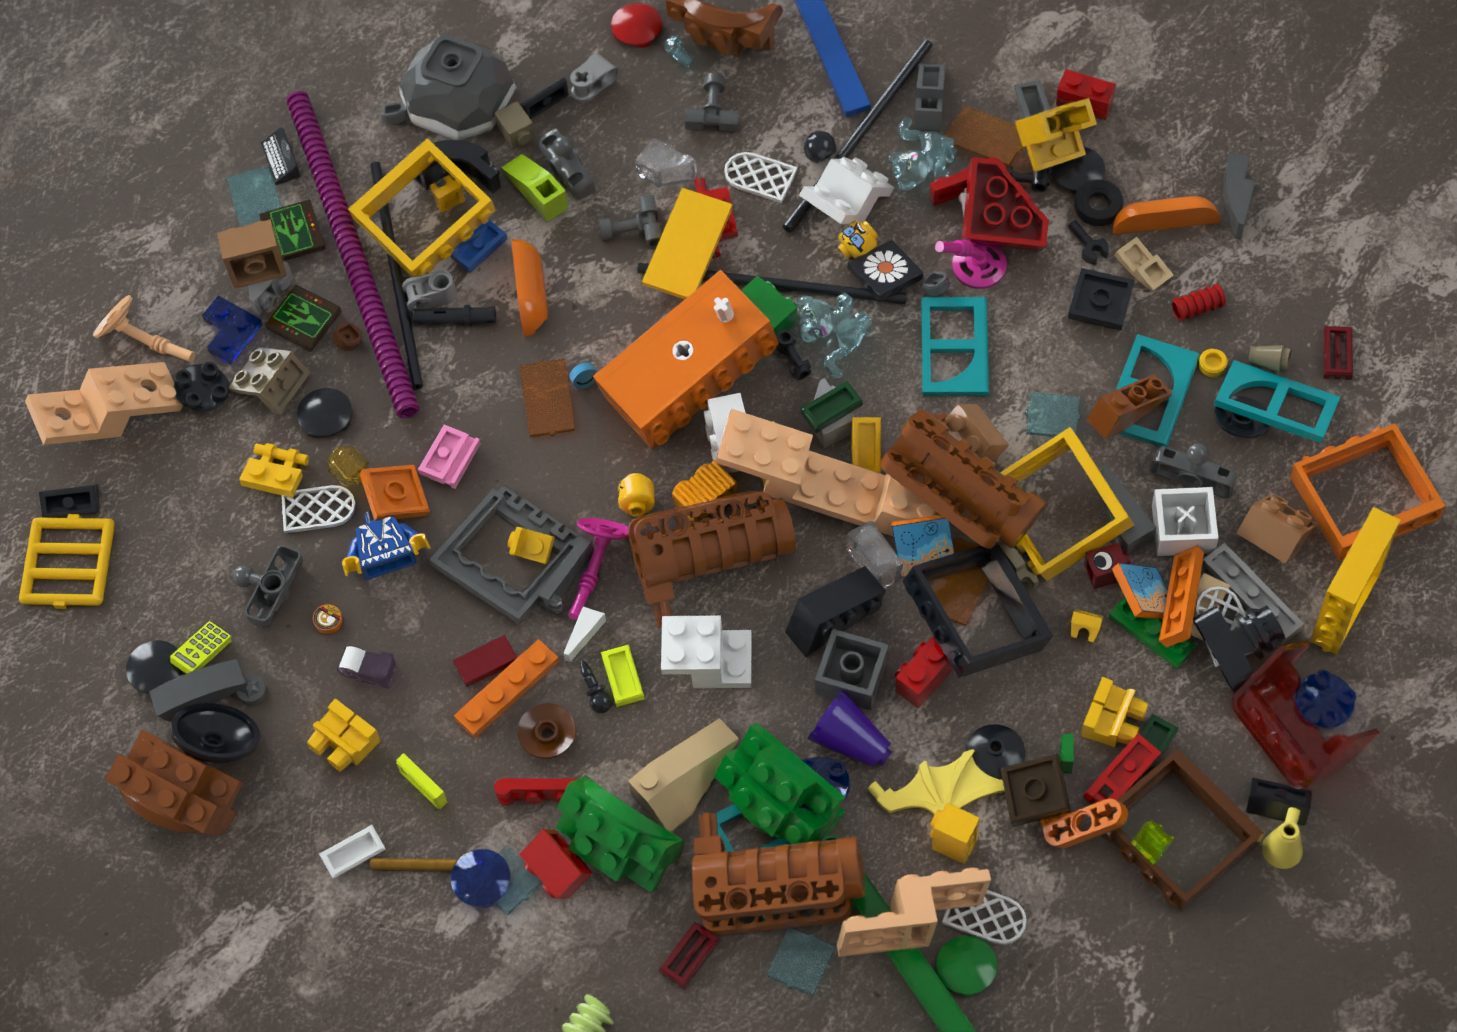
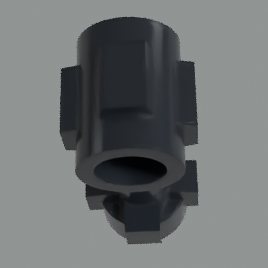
(1039, 179)
(799, 368)

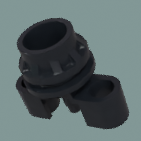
(1255, 633)

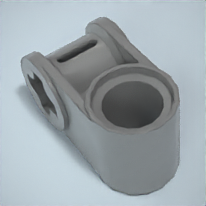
(592, 78)
(428, 290)

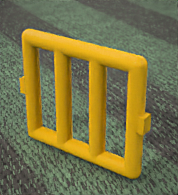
(99, 574)

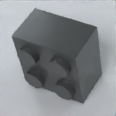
(853, 667)

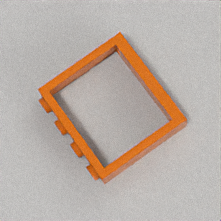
(1356, 447)

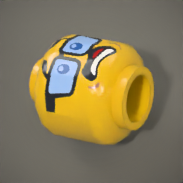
(857, 239)

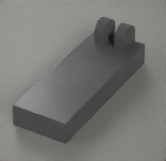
(565, 575)

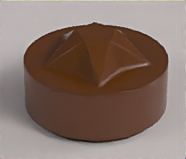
(347, 336)

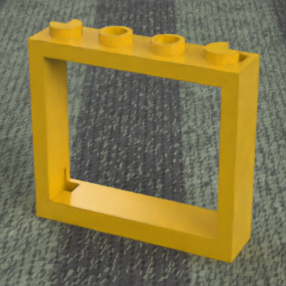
(399, 178)
(1038, 459)
(1354, 580)

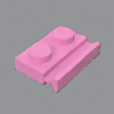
(449, 456)

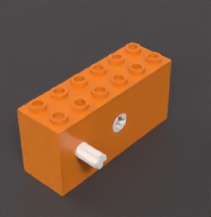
(687, 359)

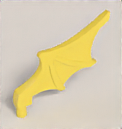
(935, 786)

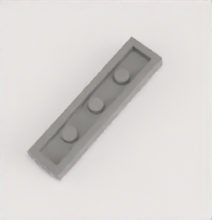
(1250, 588)

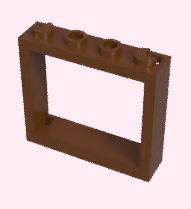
(1211, 797)

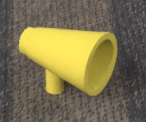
(1284, 844)

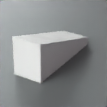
(586, 626)

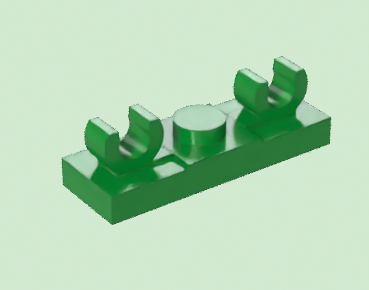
(1148, 632)

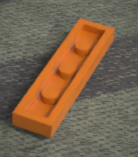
(1181, 596)
(506, 688)

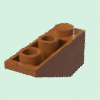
(1127, 405)

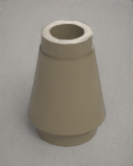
(1271, 357)

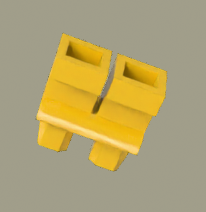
(1109, 712)
(346, 734)

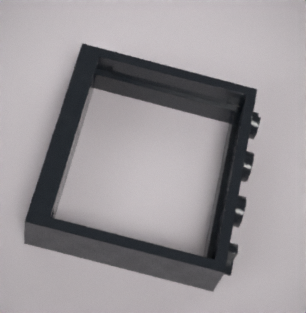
(1007, 587)

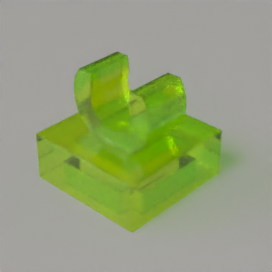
(1152, 841)

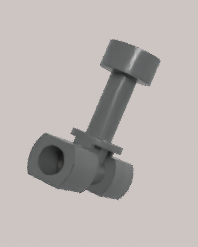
(712, 112)
(644, 223)

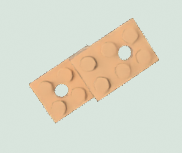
(103, 403)
(913, 912)

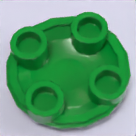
(966, 965)

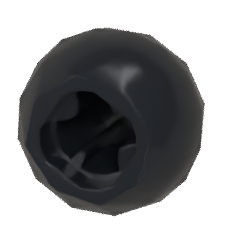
(819, 146)

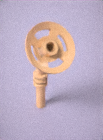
(117, 320)

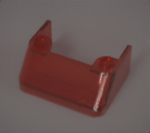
(1282, 732)

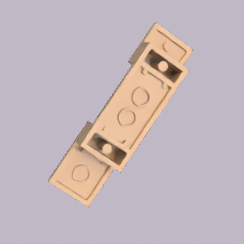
(814, 479)

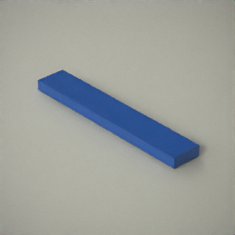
(833, 56)

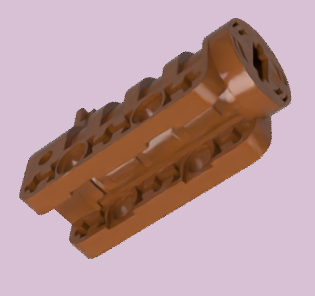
(960, 482)
(708, 544)
(773, 882)

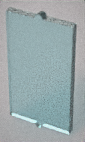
(253, 194)

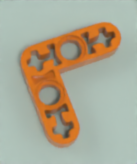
(1072, 821)

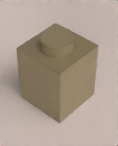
(514, 125)

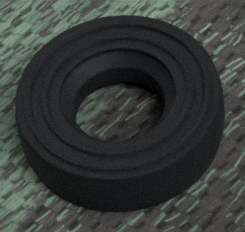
(1103, 188)

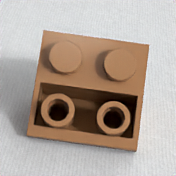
(973, 426)
(1277, 527)

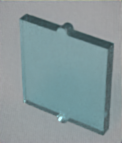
(1052, 414)
(521, 882)
(800, 961)

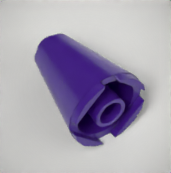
(850, 733)

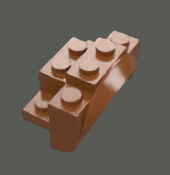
(726, 29)
(167, 785)

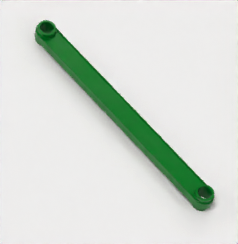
(915, 969)

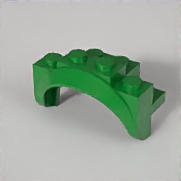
(776, 787)
(615, 835)

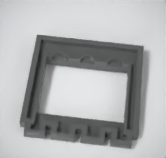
(482, 583)

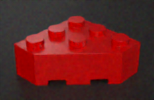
(1000, 209)

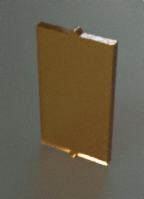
(985, 135)
(547, 398)
(961, 590)

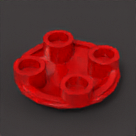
(636, 24)

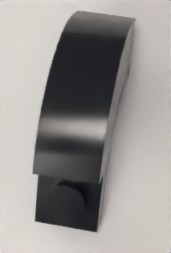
(468, 158)

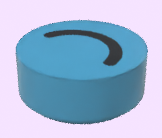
(582, 375)

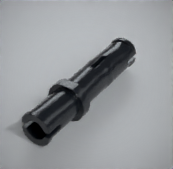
(466, 315)

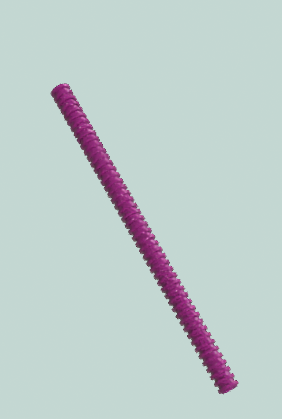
(353, 255)

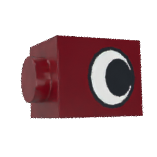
(1100, 564)

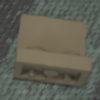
(271, 376)

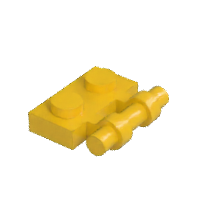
(272, 477)

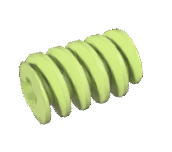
(589, 1017)

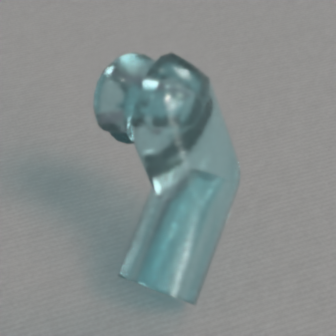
(674, 48)

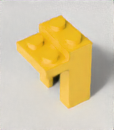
(1054, 134)

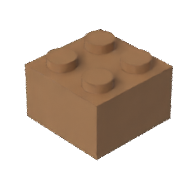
(252, 254)

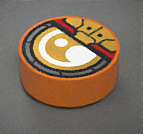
(327, 619)

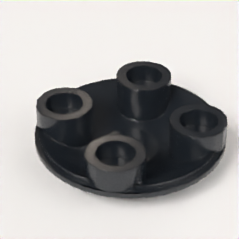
(1079, 170)
(201, 387)
(324, 412)
(151, 666)

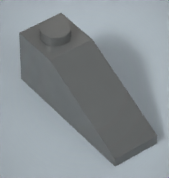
(1143, 530)

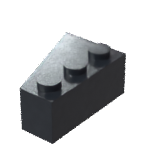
(834, 607)

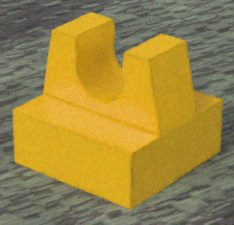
(447, 195)
(1087, 620)

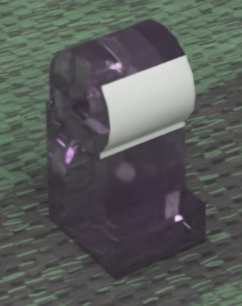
(367, 666)

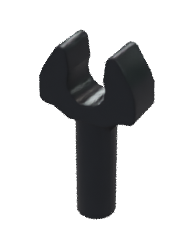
(1089, 244)

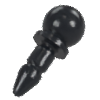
(600, 700)

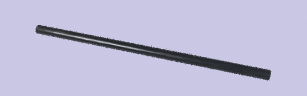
(866, 124)
(800, 286)
(400, 295)

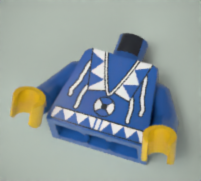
(383, 547)

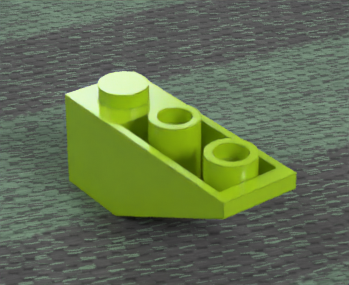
(537, 186)

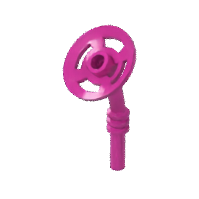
(977, 261)
(603, 534)

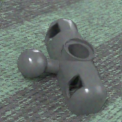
(566, 163)
(1194, 469)
(265, 599)

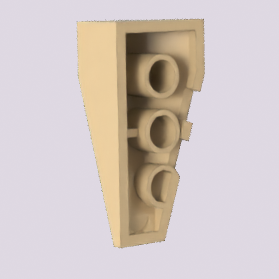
(679, 778)

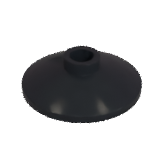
(1239, 425)
(989, 761)

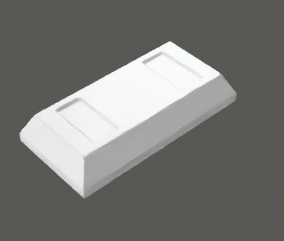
(352, 851)

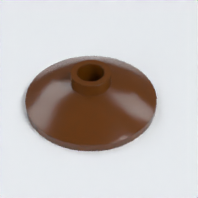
(542, 719)

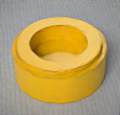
(1213, 363)

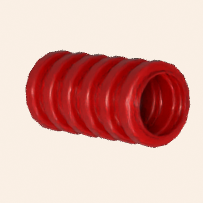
(1198, 302)

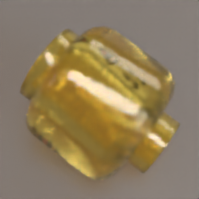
(346, 465)

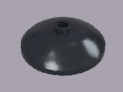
(214, 732)

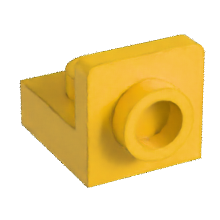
(530, 545)

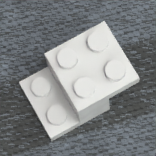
(847, 190)
(706, 651)

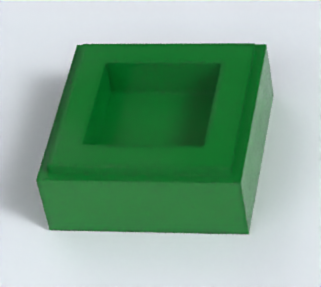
(1067, 752)

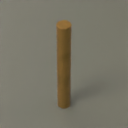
(412, 864)

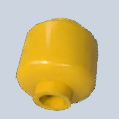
(636, 493)

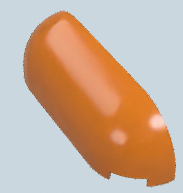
(1165, 214)
(529, 286)

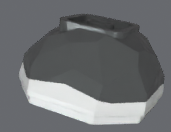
(456, 98)

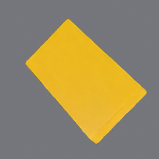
(687, 244)

